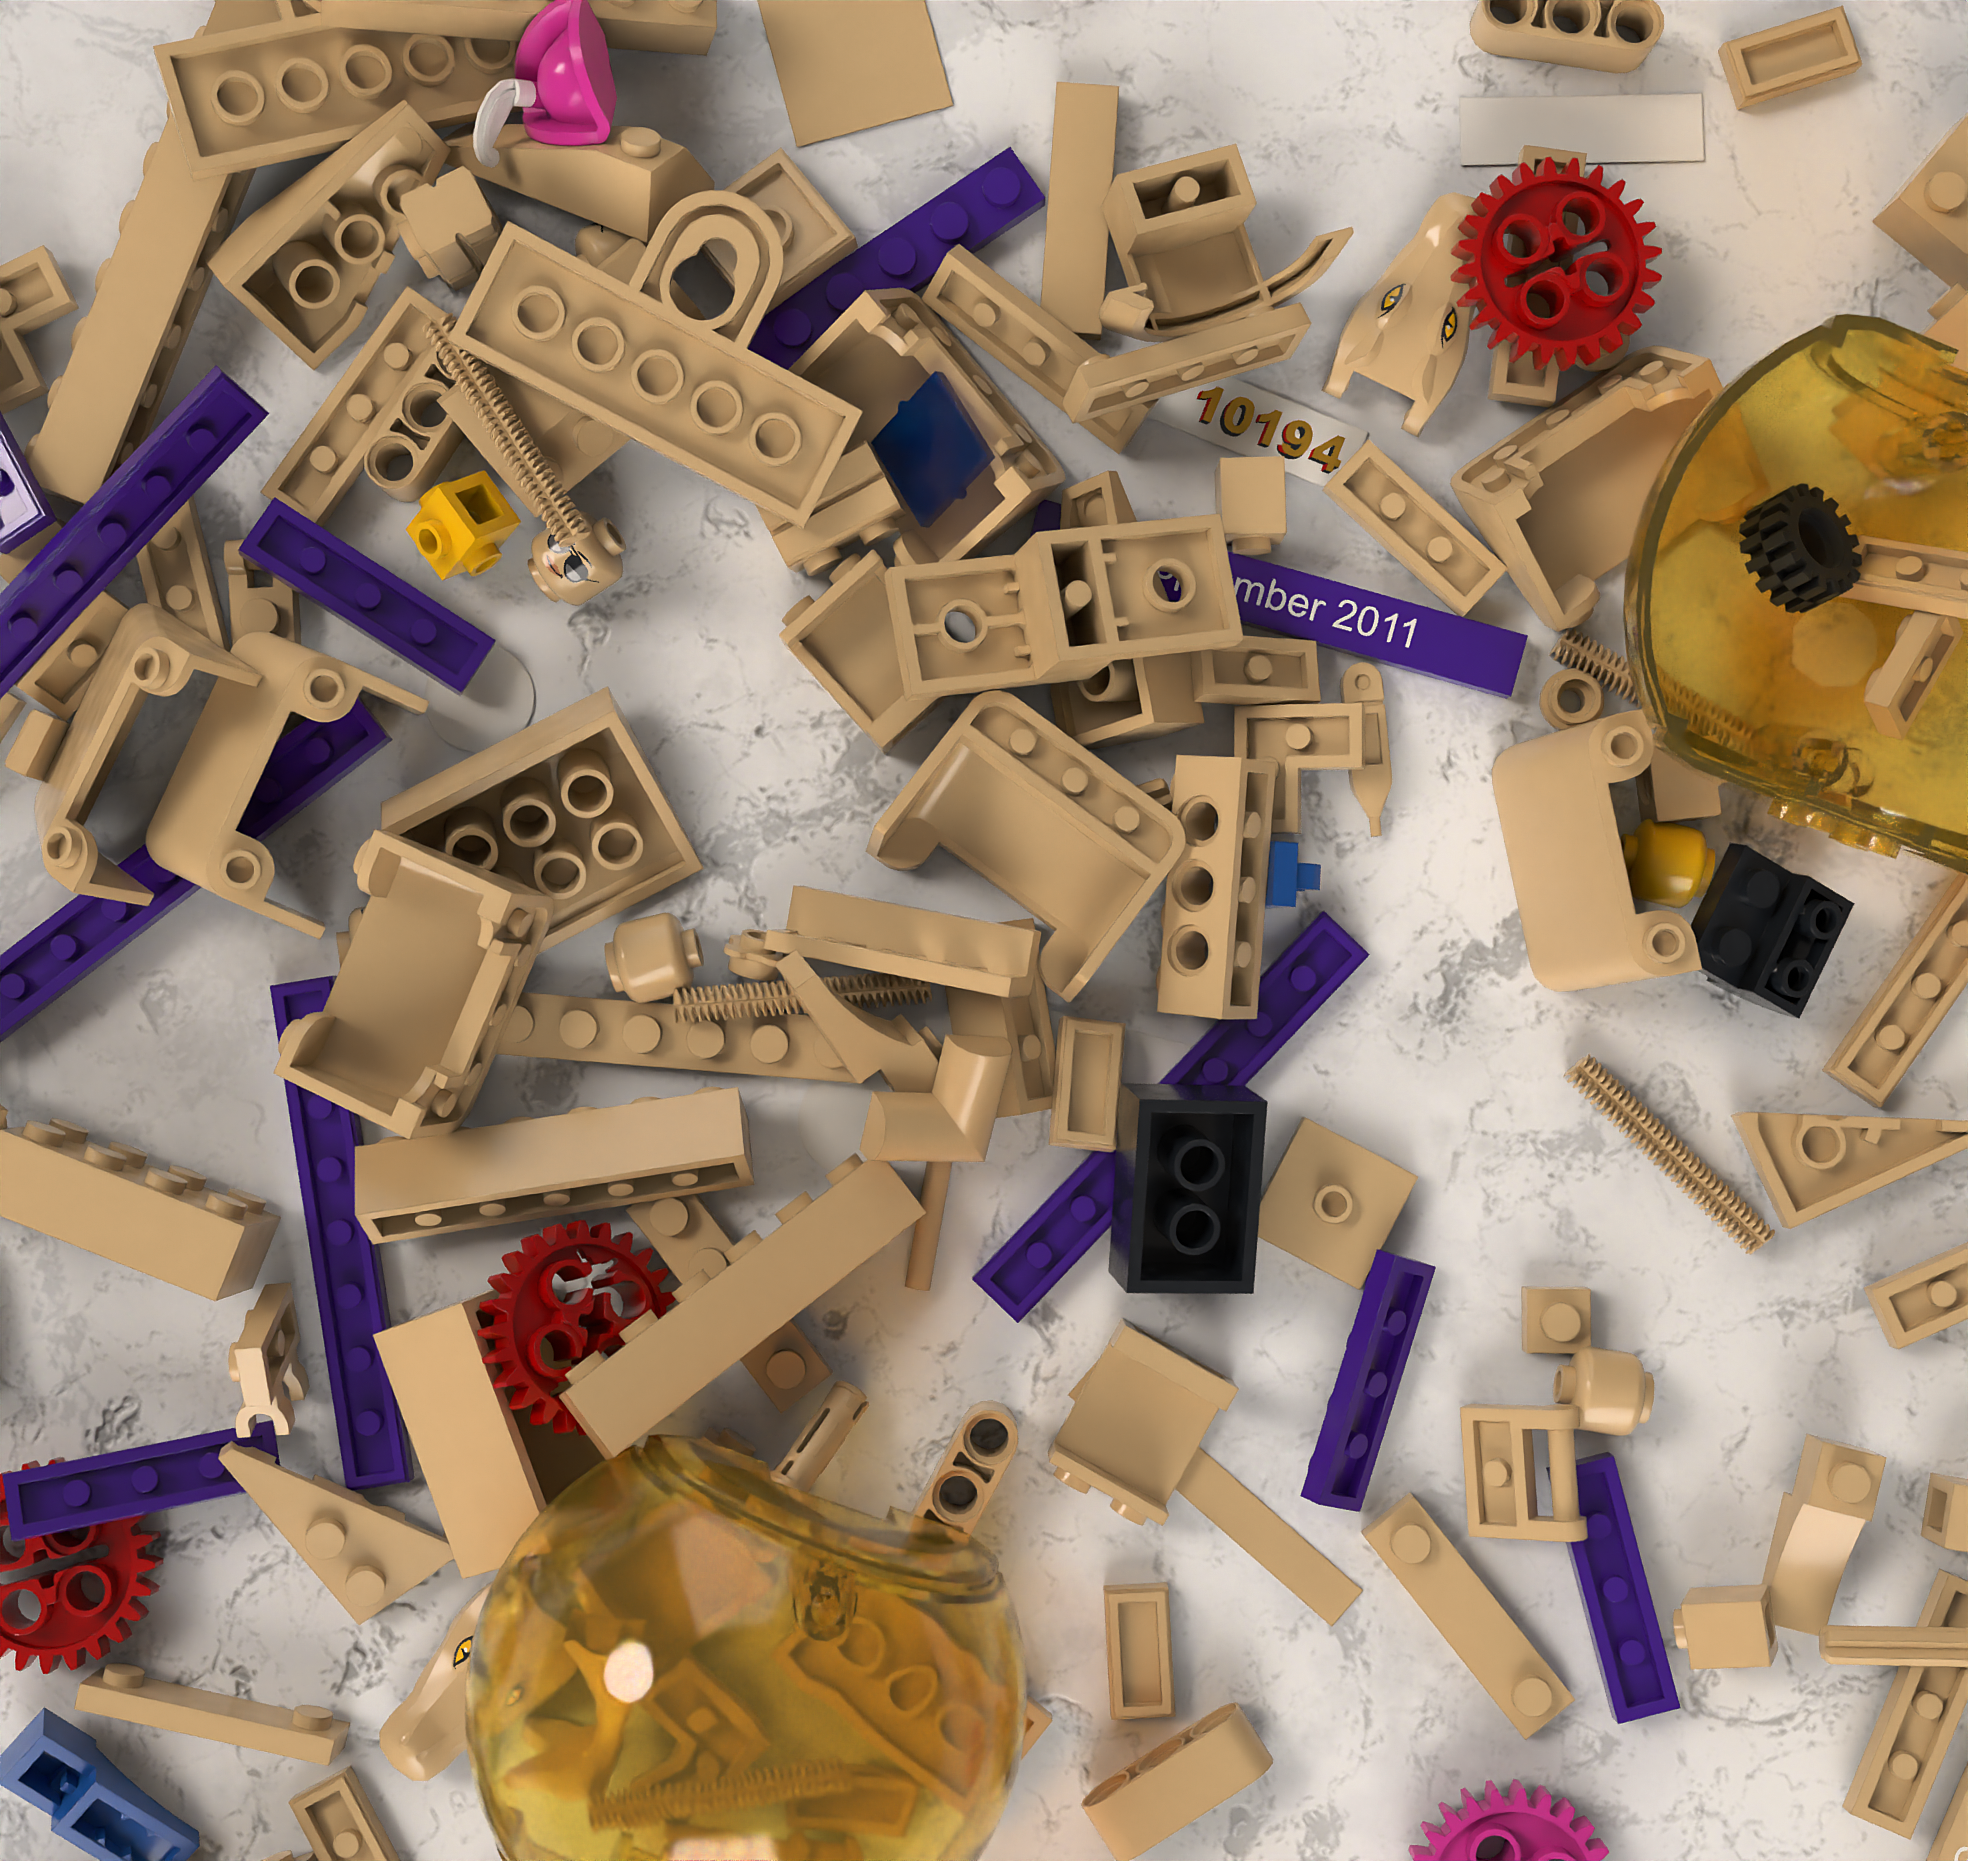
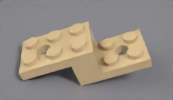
(1063, 606)

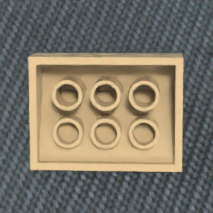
(558, 811)

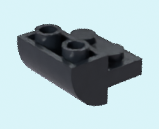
(1766, 930)

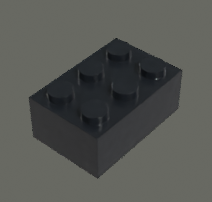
(1187, 1188)

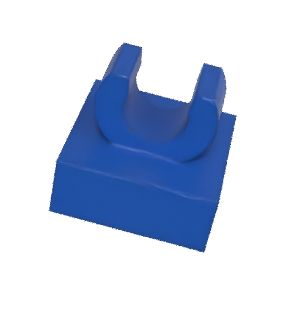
(1288, 875)

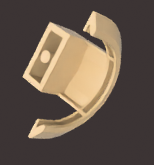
(1190, 252)

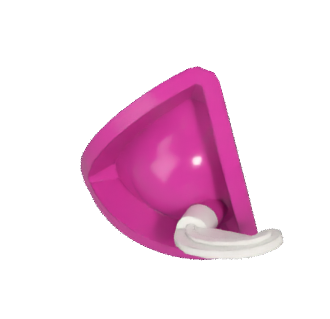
(558, 81)

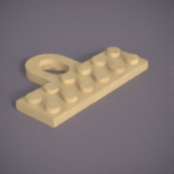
(312, 88)
(653, 370)

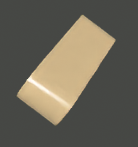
(1593, 47)
(405, 435)
(971, 1461)
(1177, 1782)

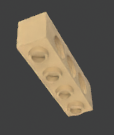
(1235, 912)

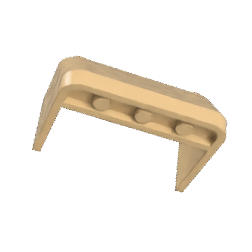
(226, 756)

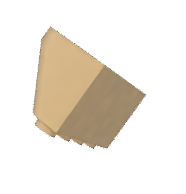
(477, 1454)

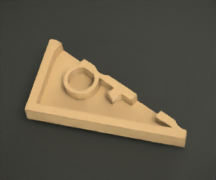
(1830, 1160)
(354, 1547)

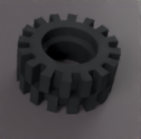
(1800, 548)

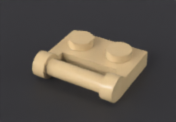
(1502, 1472)

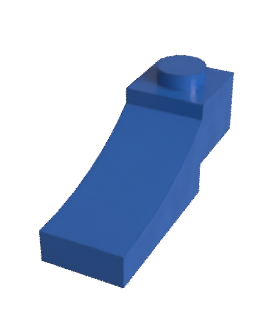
(89, 1796)

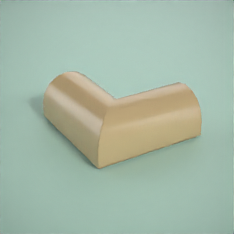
(953, 1119)

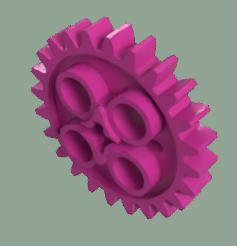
(1529, 1827)

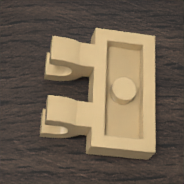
(267, 1357)

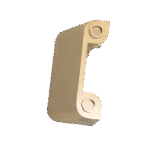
(882, 356)
(1573, 480)
(1572, 862)
(419, 989)

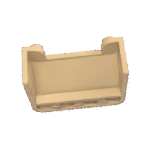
(146, 656)
(1038, 826)

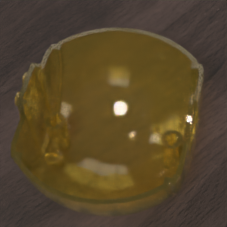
(1779, 695)
(741, 1674)

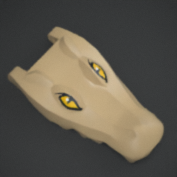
(1409, 322)
(430, 1724)

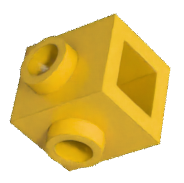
(463, 525)

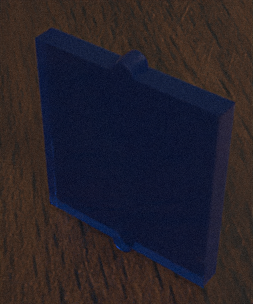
(932, 449)

